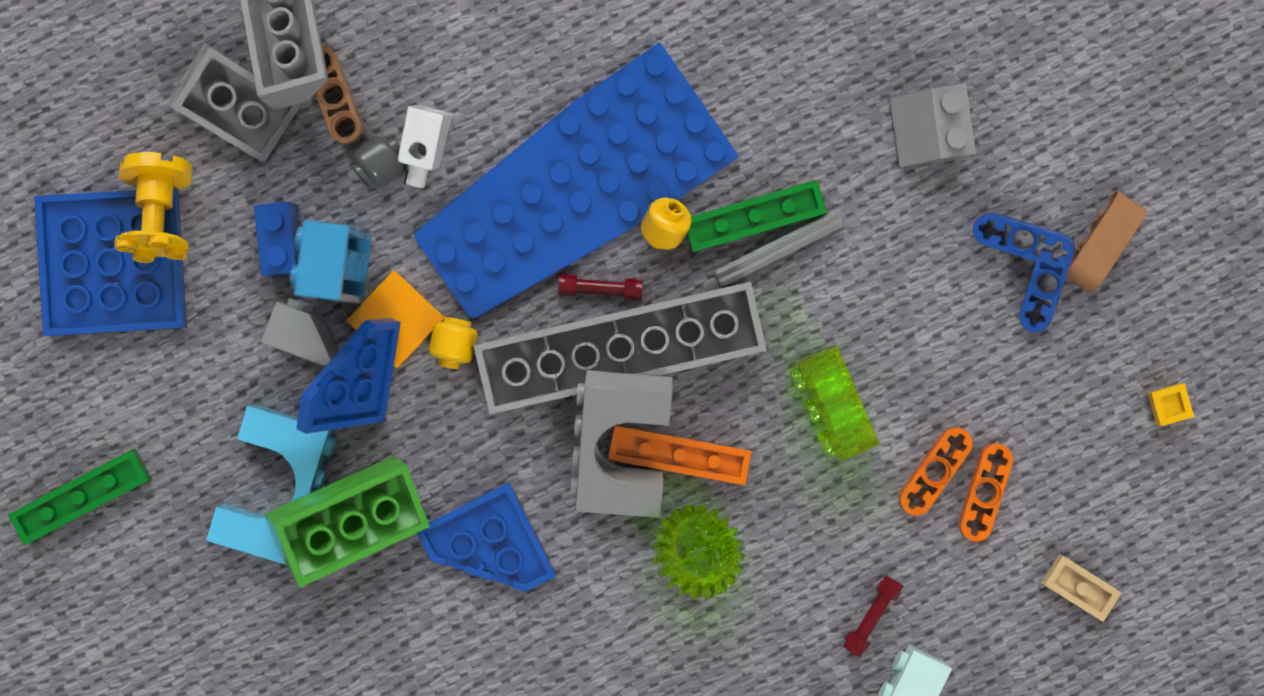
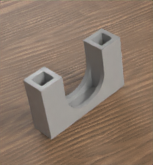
(606, 402)

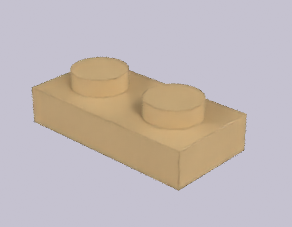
(1081, 587)

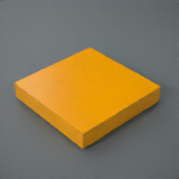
(401, 302)

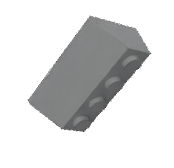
(284, 50)

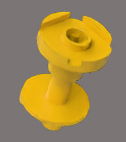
(154, 194)

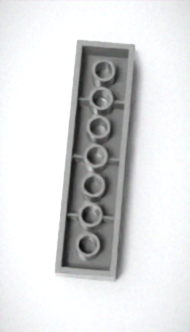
(633, 341)

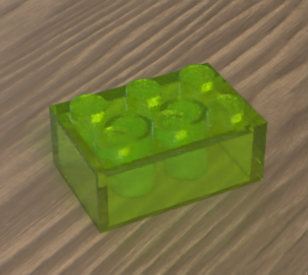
(833, 403)

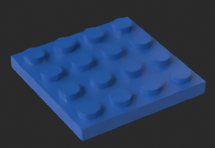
(92, 284)

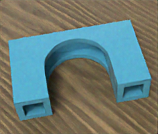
(306, 455)

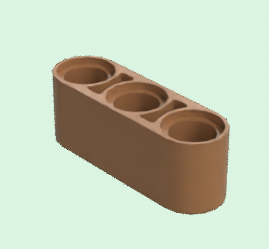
(345, 109)
(1106, 241)

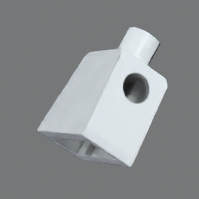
(429, 128)

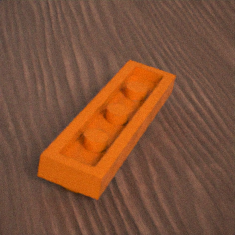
(679, 455)

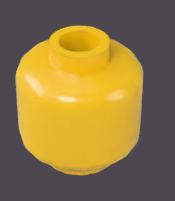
(666, 223)
(453, 342)

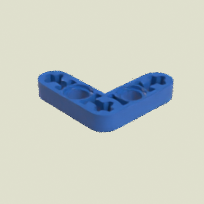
(1044, 262)

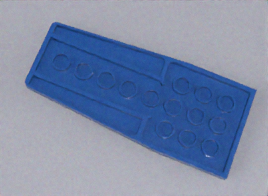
(576, 183)

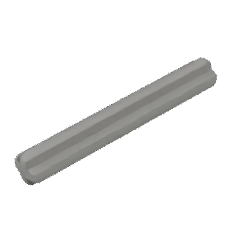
(779, 248)

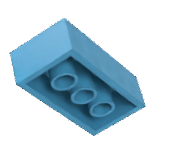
(331, 262)

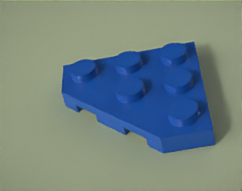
(354, 383)
(490, 540)

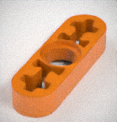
(949, 470)
(999, 487)

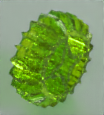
(714, 578)

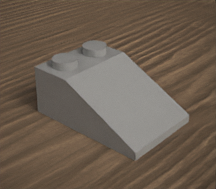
(225, 101)

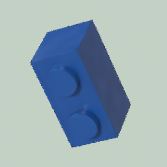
(276, 237)

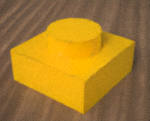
(1170, 404)

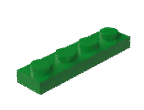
(756, 216)
(79, 497)

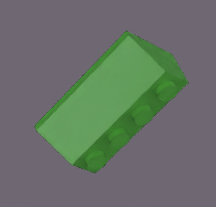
(347, 520)

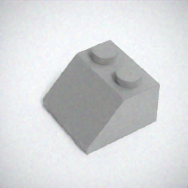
(932, 126)
(300, 331)

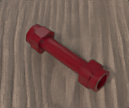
(630, 289)
(857, 641)

